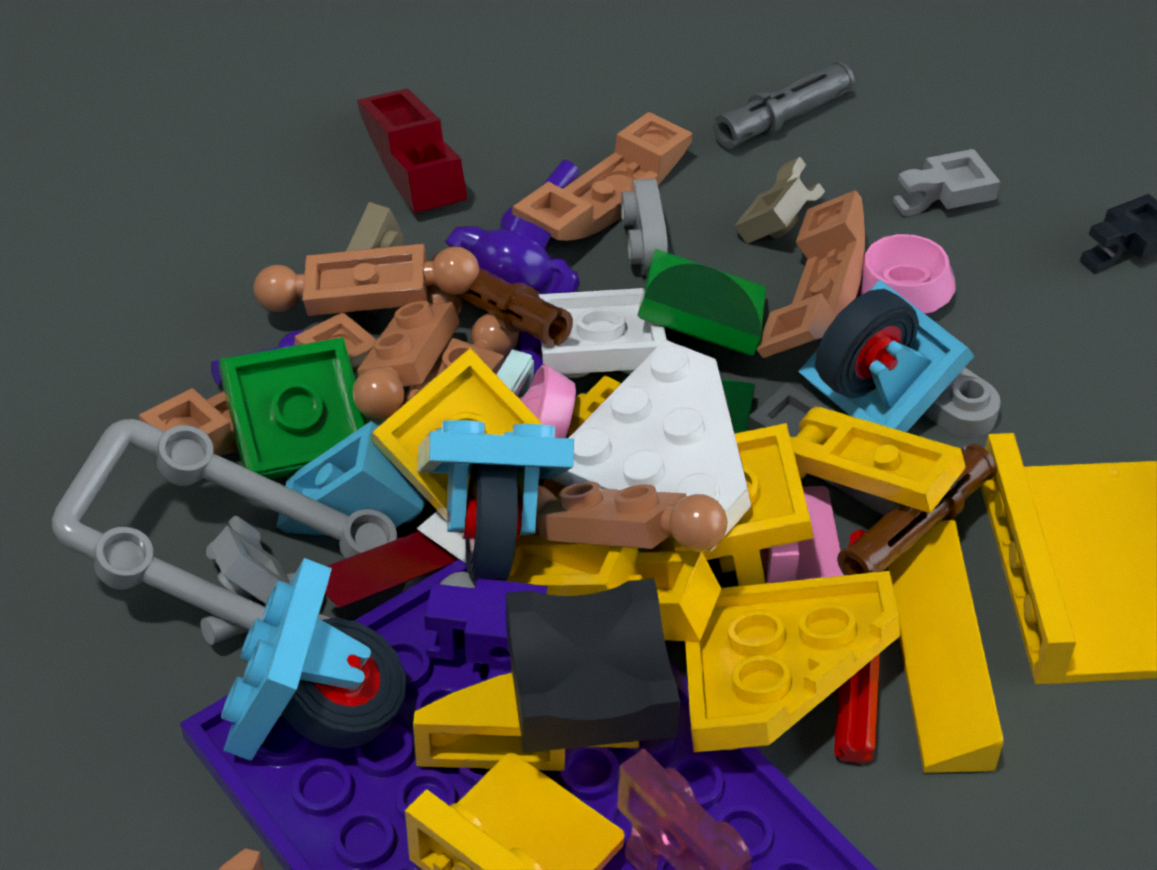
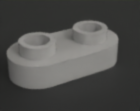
(644, 212)
(966, 406)

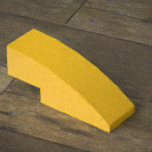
(682, 578)
(478, 729)

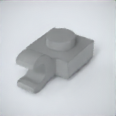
(953, 178)
(243, 562)

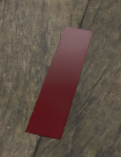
(385, 568)

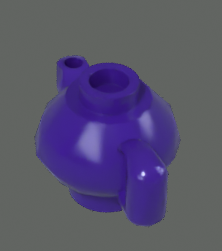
(517, 255)

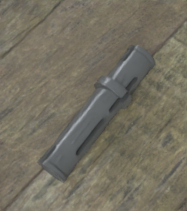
(768, 111)

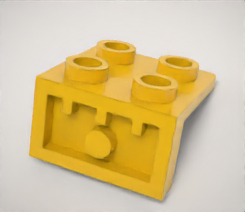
(510, 823)

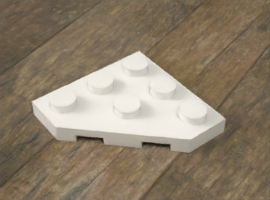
(665, 431)

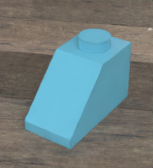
(355, 478)

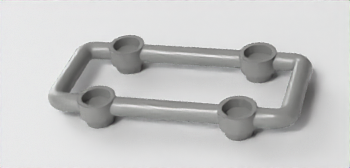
(183, 457)

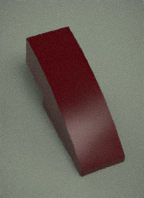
(413, 150)

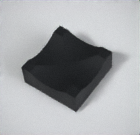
(590, 668)

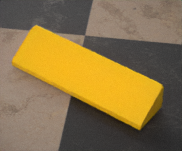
(945, 657)

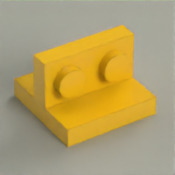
(460, 392)
(777, 505)

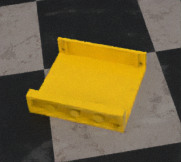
(1078, 563)

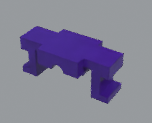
(479, 613)

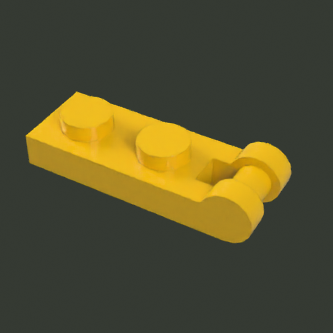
(876, 458)

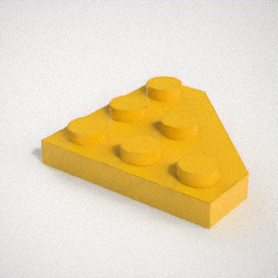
(781, 652)

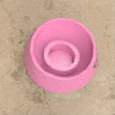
(912, 268)
(551, 399)

